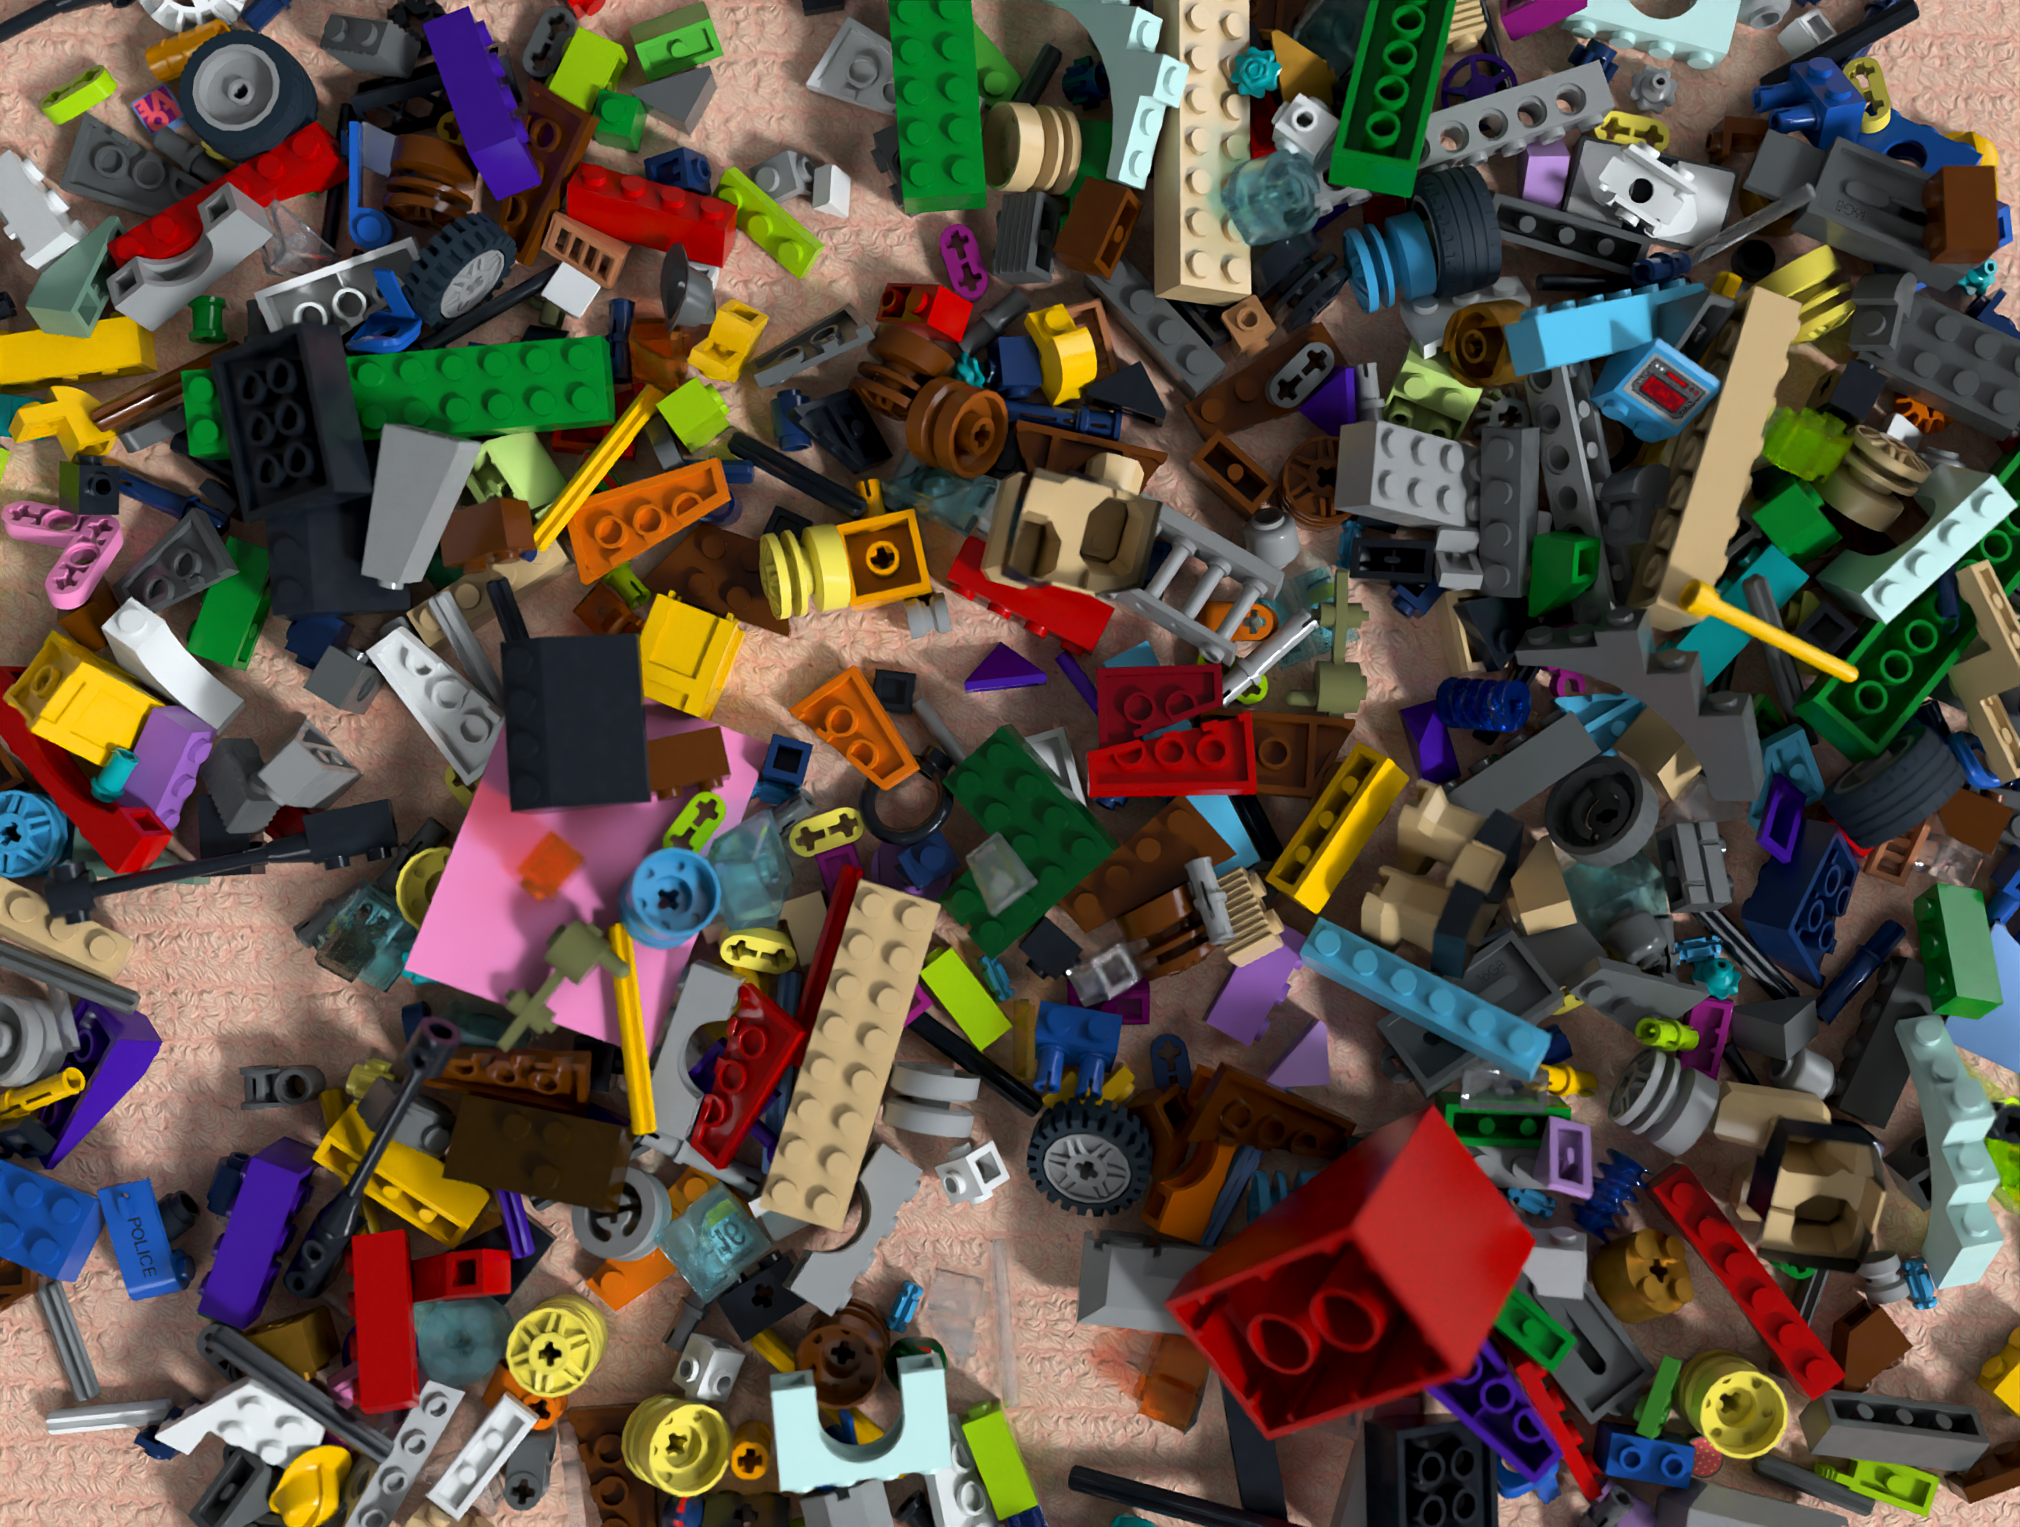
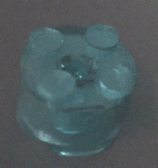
(1272, 197)
(452, 1357)

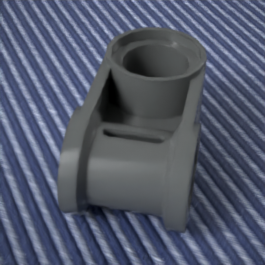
(274, 1085)
(531, 1462)

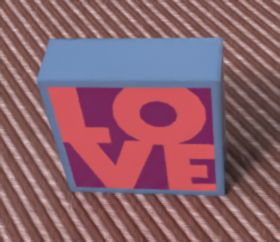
(159, 109)

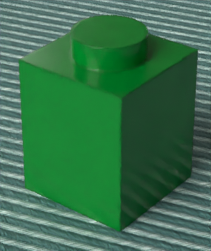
(620, 120)

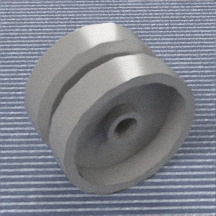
(28, 1041)
(929, 1106)

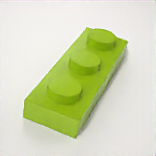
(769, 223)

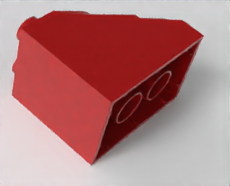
(1358, 1280)

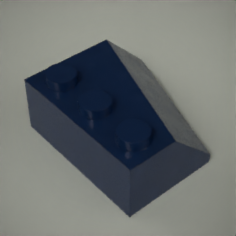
(1799, 900)

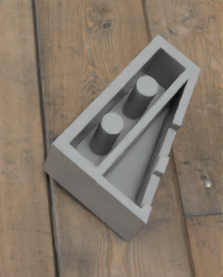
(307, 770)

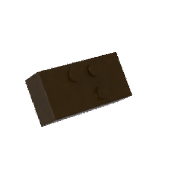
(539, 1153)

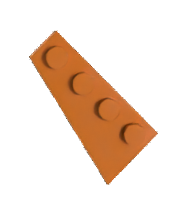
(639, 515)
(623, 1281)

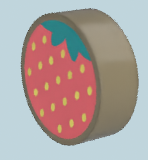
(1706, 1459)

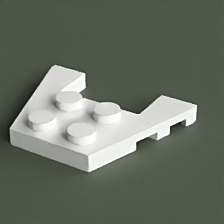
(248, 1418)

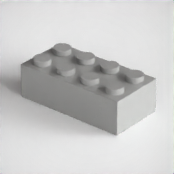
(1407, 477)

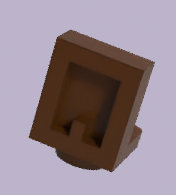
(1736, 132)

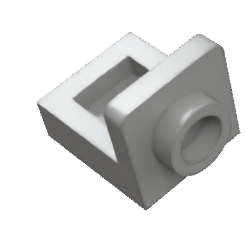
(785, 175)
(1456, 558)

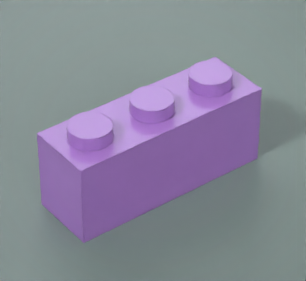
(170, 758)
(1252, 990)

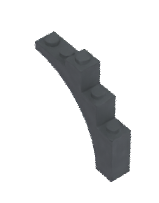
(1670, 682)

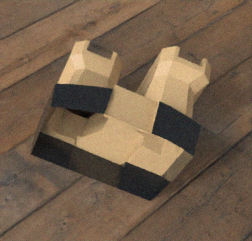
(1073, 528)
(1437, 913)
(1812, 1186)

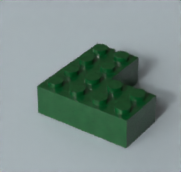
(1043, 822)

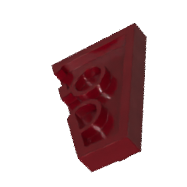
(1152, 698)

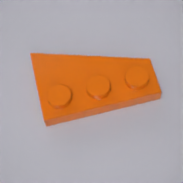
(858, 727)

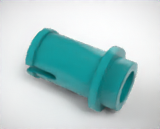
(114, 775)

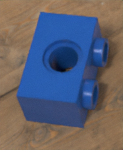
(1630, 1455)

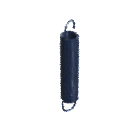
(1948, 596)

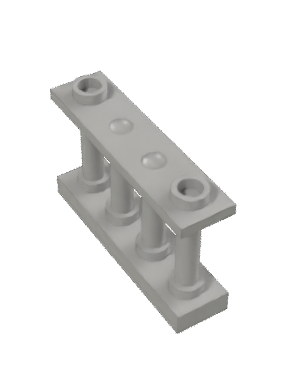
(1222, 560)

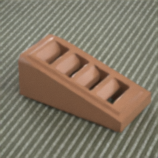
(605, 244)
(1096, 308)
(1907, 860)

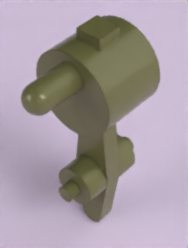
(1336, 683)
(574, 955)

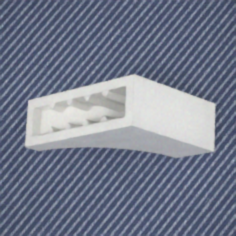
(157, 659)

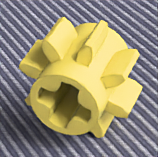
(363, 1076)

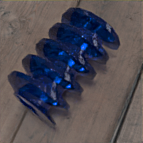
(1483, 704)
(1609, 1194)

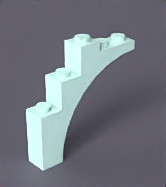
(1138, 79)
(1963, 1176)

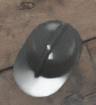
(685, 292)

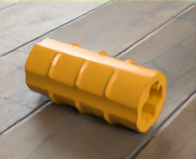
(171, 54)
(749, 1463)

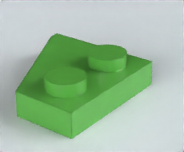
(1656, 1406)

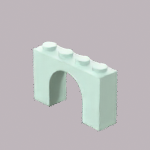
(1695, 37)
(1961, 511)
(913, 1444)

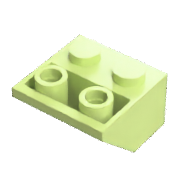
(1428, 396)
(516, 469)

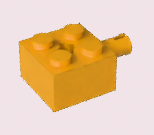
(880, 533)

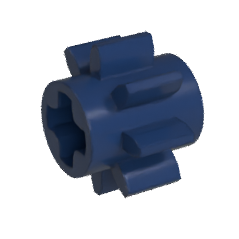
(1595, 51)
(1086, 83)

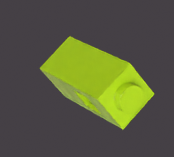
(964, 997)
(999, 1458)

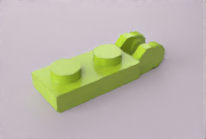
(1887, 1482)

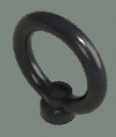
(934, 767)

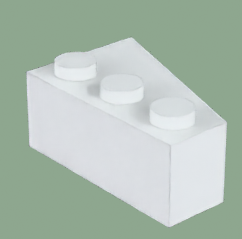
(35, 213)

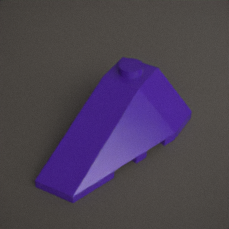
(112, 1060)

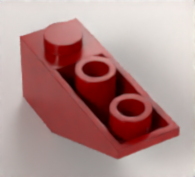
(461, 1275)

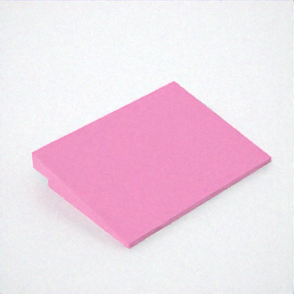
(493, 934)

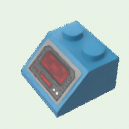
(1653, 390)

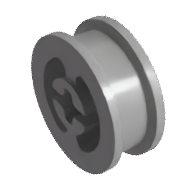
(631, 1232)

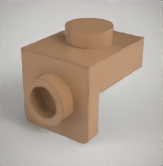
(1249, 328)

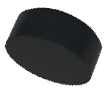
(1753, 260)

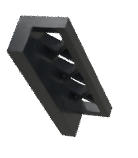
(424, 80)

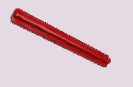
(826, 953)

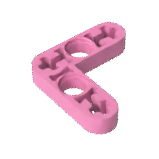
(34, 524)

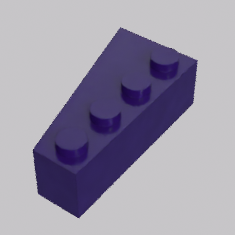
(482, 102)
(258, 1231)
(1501, 1414)

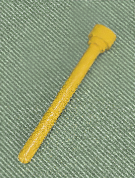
(1701, 600)

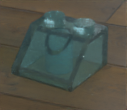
(751, 873)

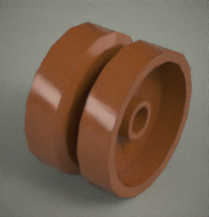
(957, 427)

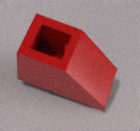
(925, 310)

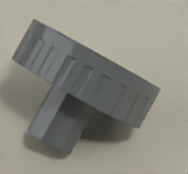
(1621, 823)

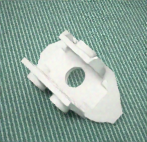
(1612, 170)

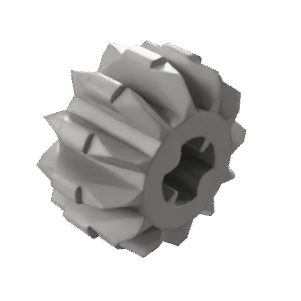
(1498, 405)

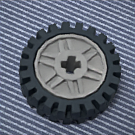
(459, 270)
(1090, 1156)

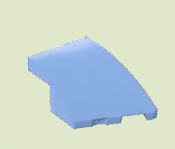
(1998, 1032)

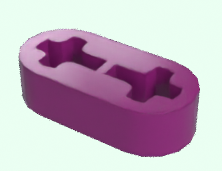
(972, 260)

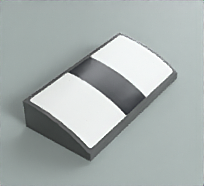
(1712, 201)

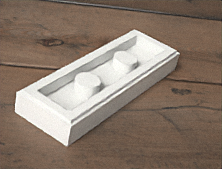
(482, 1455)

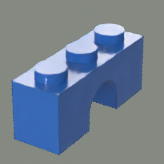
(1917, 144)

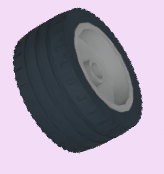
(245, 94)
(1460, 229)
(1895, 790)

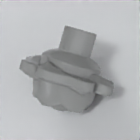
(1653, 89)

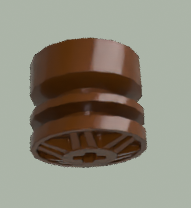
(430, 181)
(904, 368)
(1298, 488)
(1169, 932)
(844, 1374)

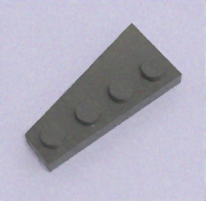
(122, 173)

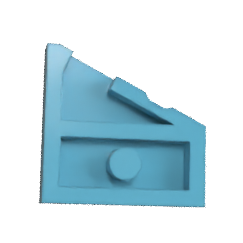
(1602, 715)
(1790, 755)

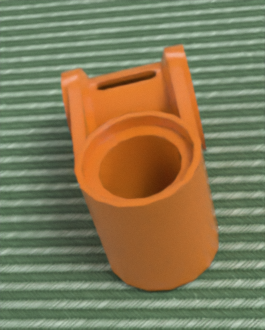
(1215, 611)
(504, 1381)

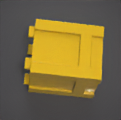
(687, 655)
(81, 700)

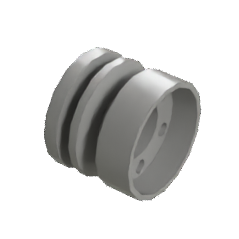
(1663, 1100)

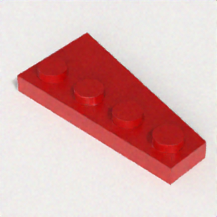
(1192, 762)
(753, 1063)
(1549, 1406)

